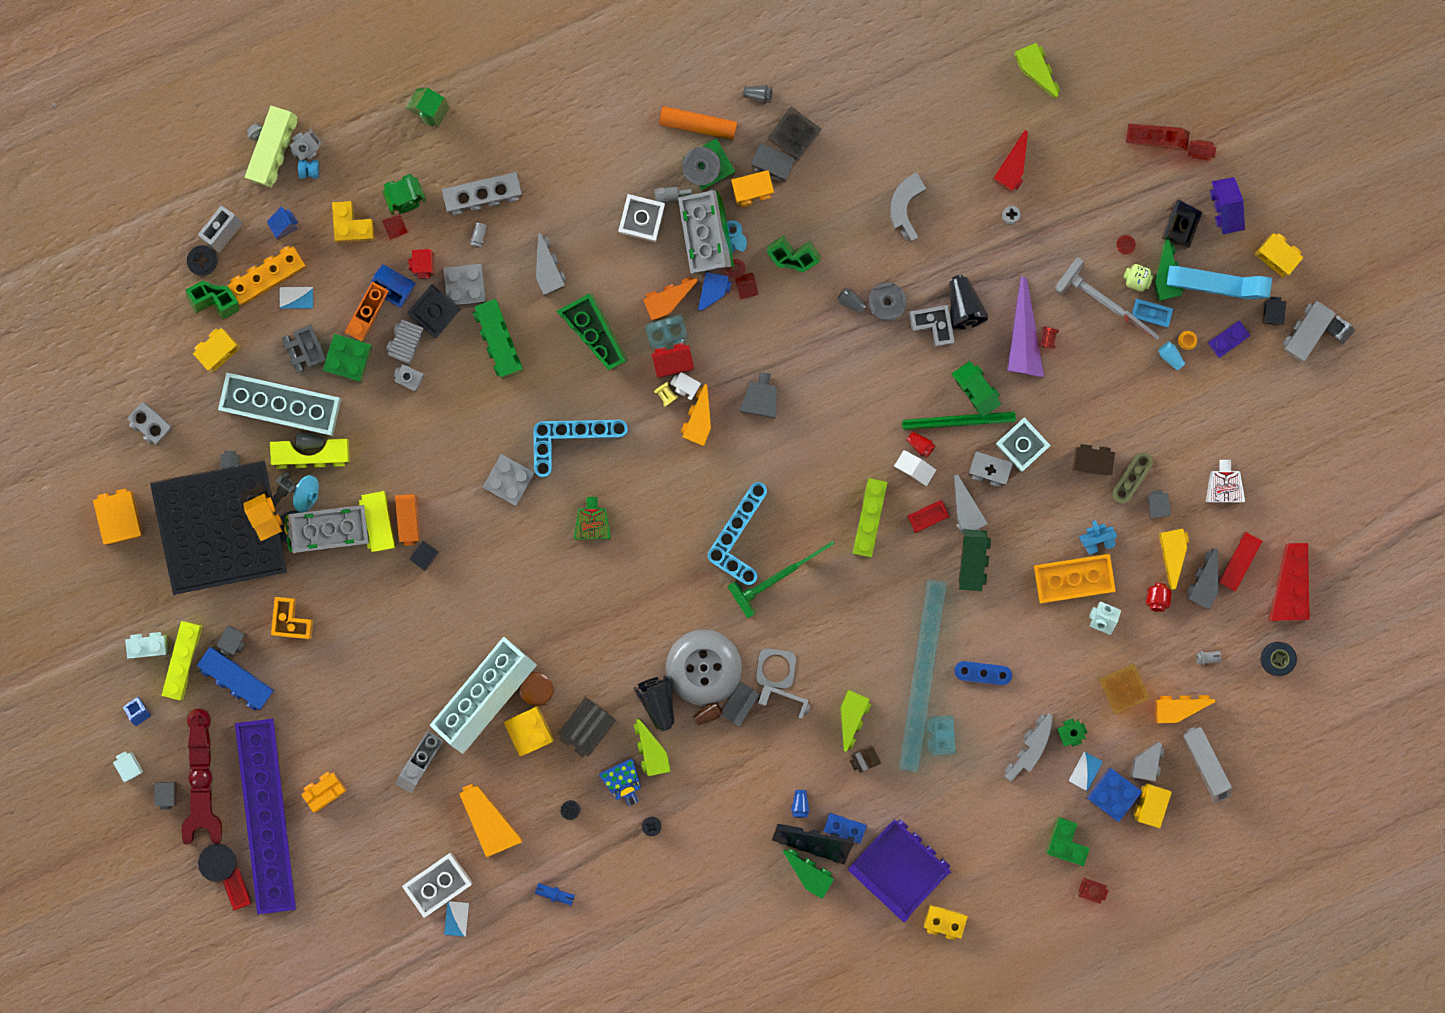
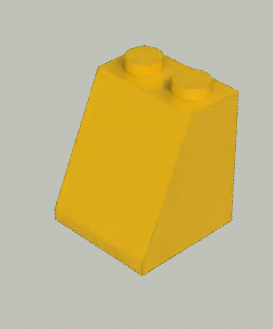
(529, 731)

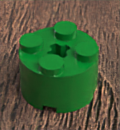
(403, 194)

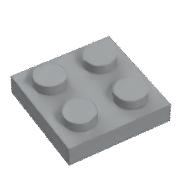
(465, 284)
(508, 480)

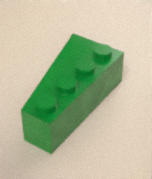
(498, 338)

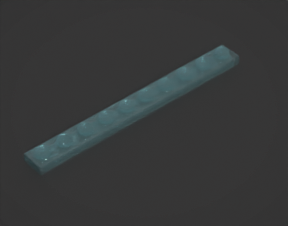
(922, 675)

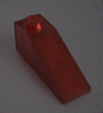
(1158, 136)

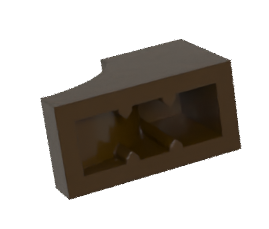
(864, 759)

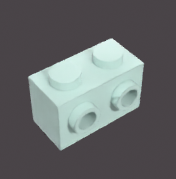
(146, 646)

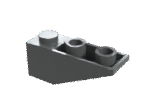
(1206, 585)

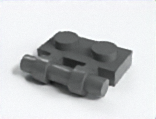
(309, 346)

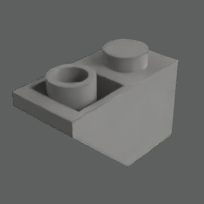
(1146, 763)

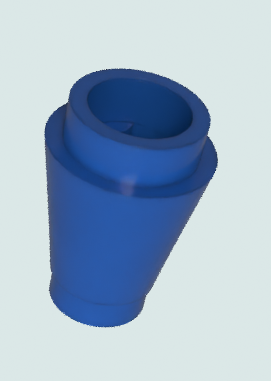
(800, 804)

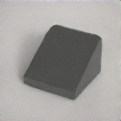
(1340, 329)

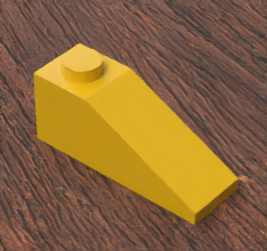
(1174, 550)

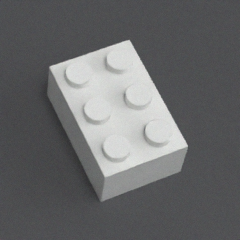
(437, 884)

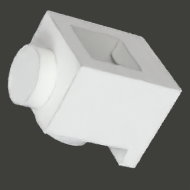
(685, 385)

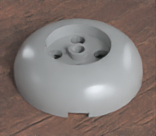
(719, 650)

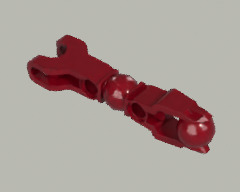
(200, 780)

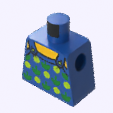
(622, 781)

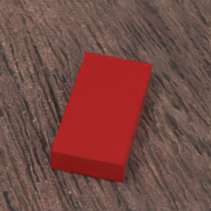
(928, 516)
(237, 890)

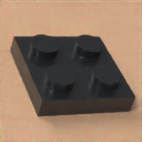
(433, 311)

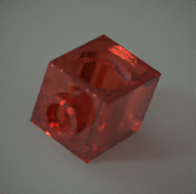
(1084, 890)

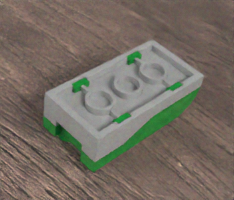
(706, 232)
(326, 529)

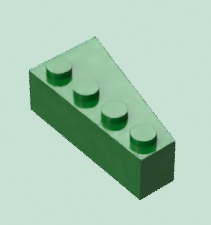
(429, 106)
(594, 330)

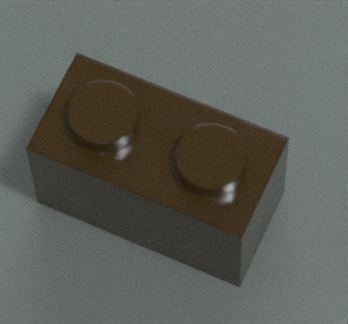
(1093, 460)

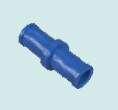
(554, 894)

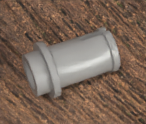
(478, 235)
(1208, 657)

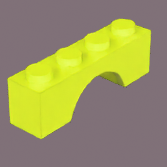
(335, 452)
(181, 659)

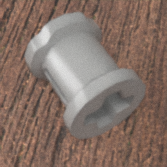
(1015, 210)

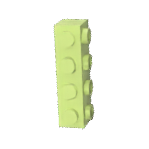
(271, 146)

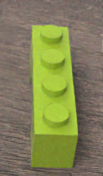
(869, 517)

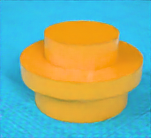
(1187, 340)

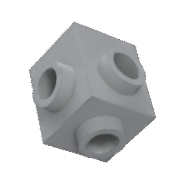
(305, 145)

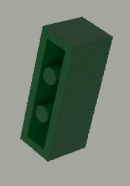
(974, 560)

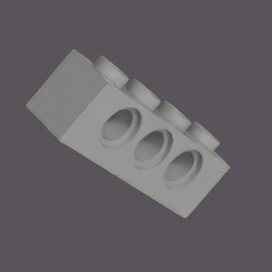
(452, 194)

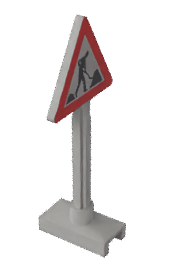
(1072, 277)

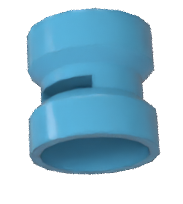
(308, 169)

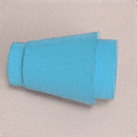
(1171, 355)

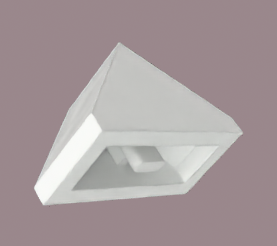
(915, 467)

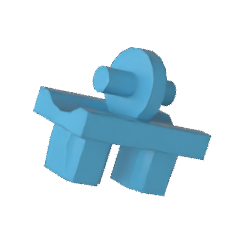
(1098, 534)

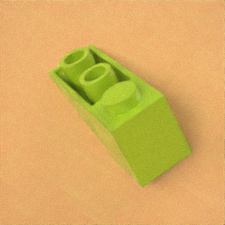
(1033, 66)
(851, 713)
(654, 754)

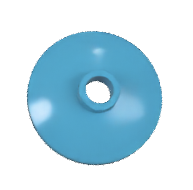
(305, 494)

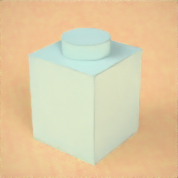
(127, 766)

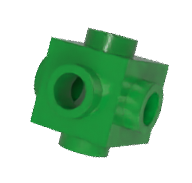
(1065, 736)

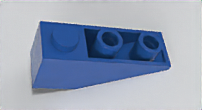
(282, 223)

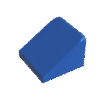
(136, 711)

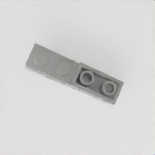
(1036, 742)

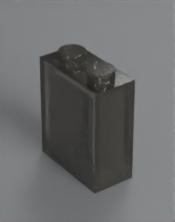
(586, 727)

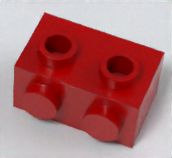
(422, 263)

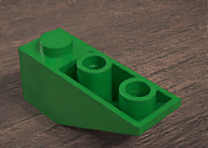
(1166, 259)
(812, 878)

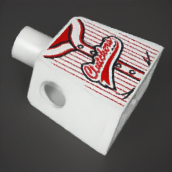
(1225, 484)

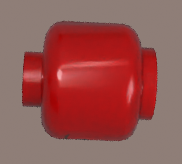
(1158, 597)

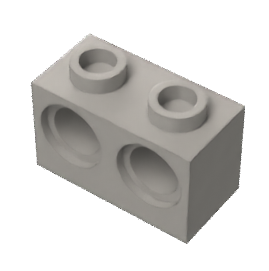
(153, 419)

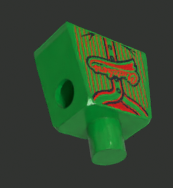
(592, 521)

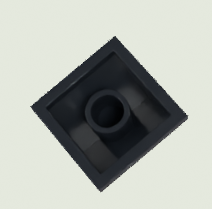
(1181, 224)

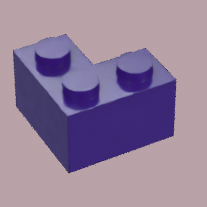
(1228, 205)

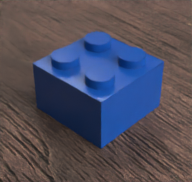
(1114, 794)

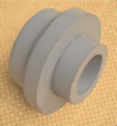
(254, 132)

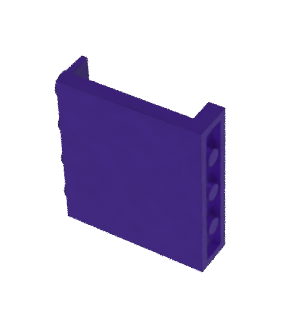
(899, 869)

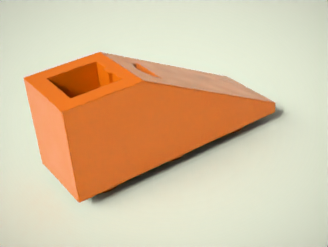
(664, 303)
(367, 312)

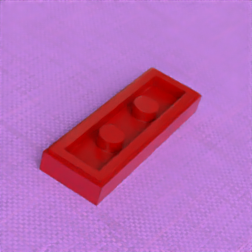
(1240, 561)

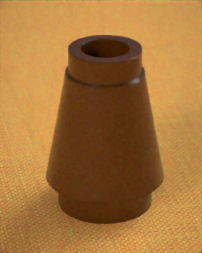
(708, 713)

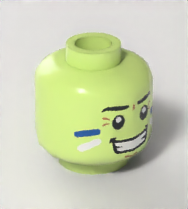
(1138, 277)

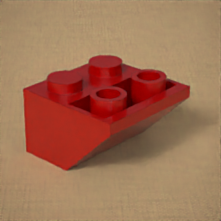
(672, 360)

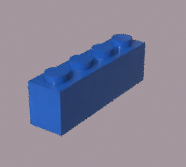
(235, 678)

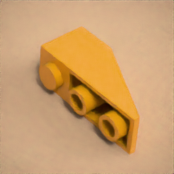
(699, 424)
(1174, 710)

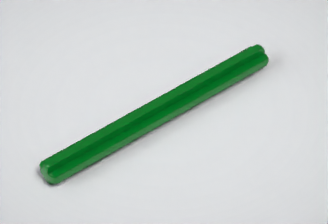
(962, 420)

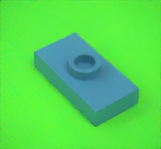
(1152, 313)

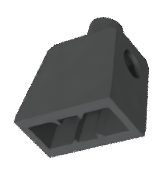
(760, 397)

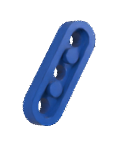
(974, 673)

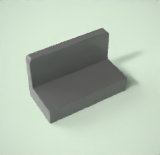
(740, 703)

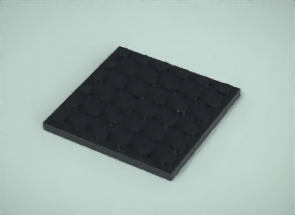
(207, 529)

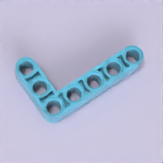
(1217, 283)
(570, 434)
(735, 533)

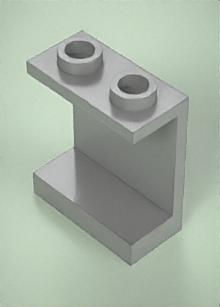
(766, 692)

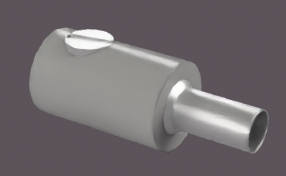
(670, 194)

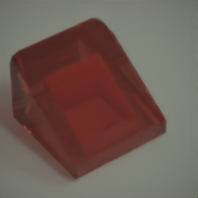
(394, 226)
(746, 286)

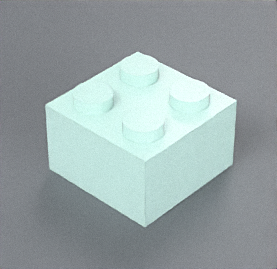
(1022, 444)

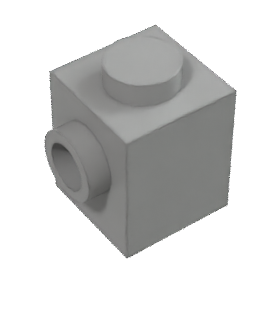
(408, 377)

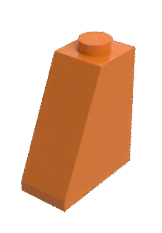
(407, 518)

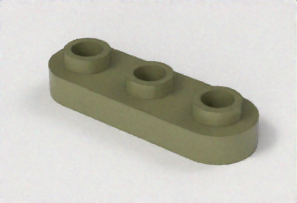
(1138, 471)

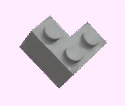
(935, 319)

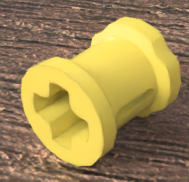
(666, 394)

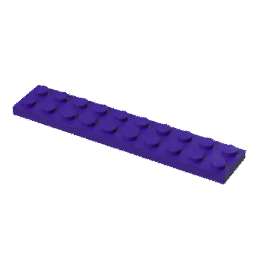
(265, 816)

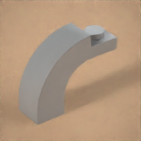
(904, 193)

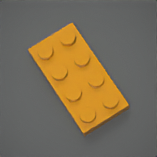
(1074, 578)

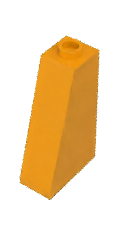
(489, 824)

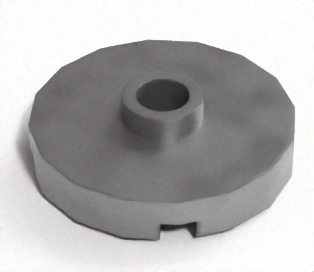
(691, 169)
(889, 291)

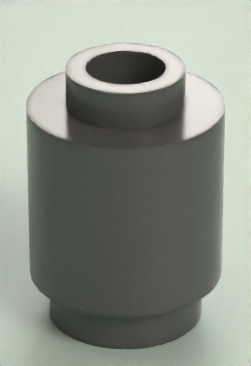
(229, 459)

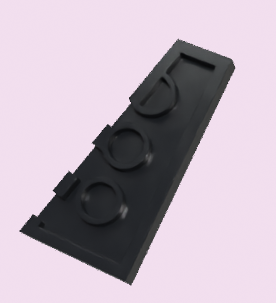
(813, 842)

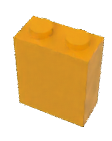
(118, 517)

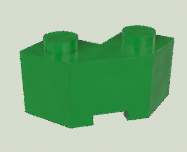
(786, 257)
(205, 295)
(976, 388)

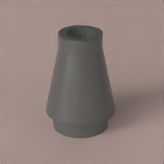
(758, 93)
(851, 300)
(307, 441)

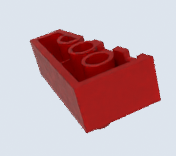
(1292, 585)

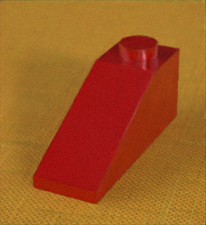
(1013, 167)

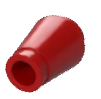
(921, 444)

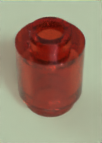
(1202, 150)

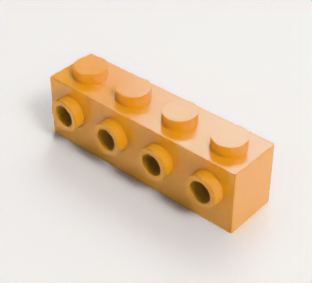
(268, 275)

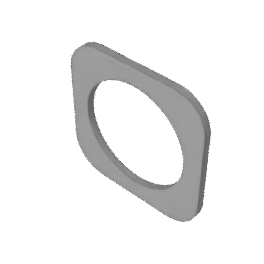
(768, 652)

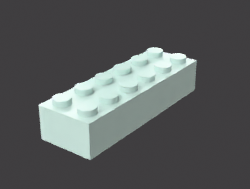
(279, 404)
(483, 695)

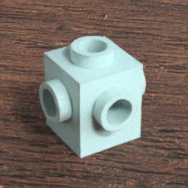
(1104, 617)

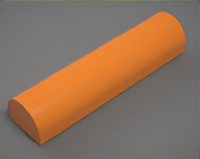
(698, 123)

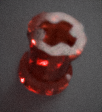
(1048, 337)

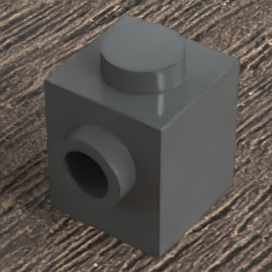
(231, 641)

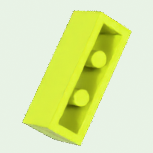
(378, 521)

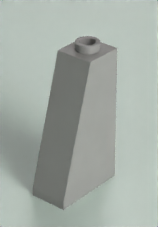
(1207, 764)

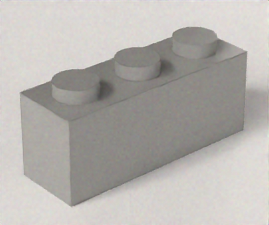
(1308, 331)

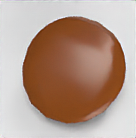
(536, 689)

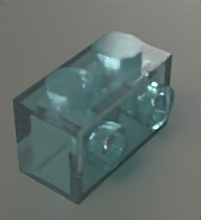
(942, 735)

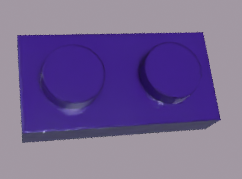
(1228, 339)

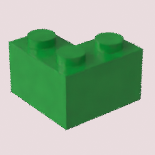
(1061, 843)

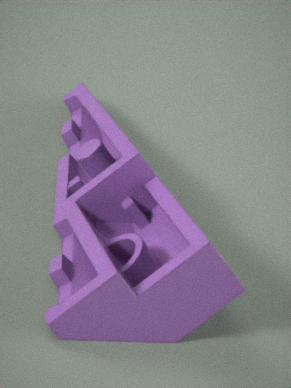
(1024, 348)

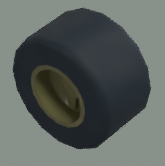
(1280, 653)

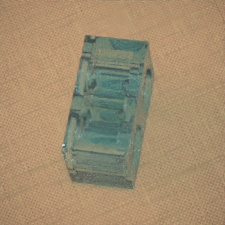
(665, 326)

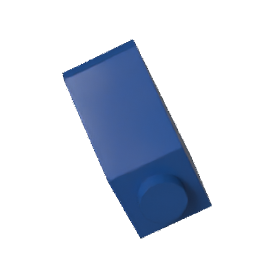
(713, 289)

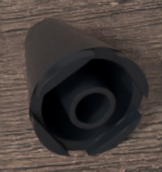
(965, 304)
(657, 701)

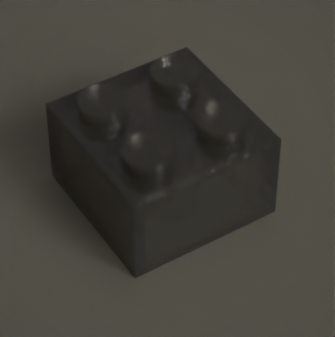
(794, 134)

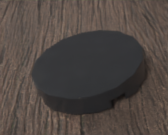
(217, 863)

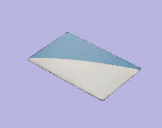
(296, 297)
(1085, 771)
(456, 918)

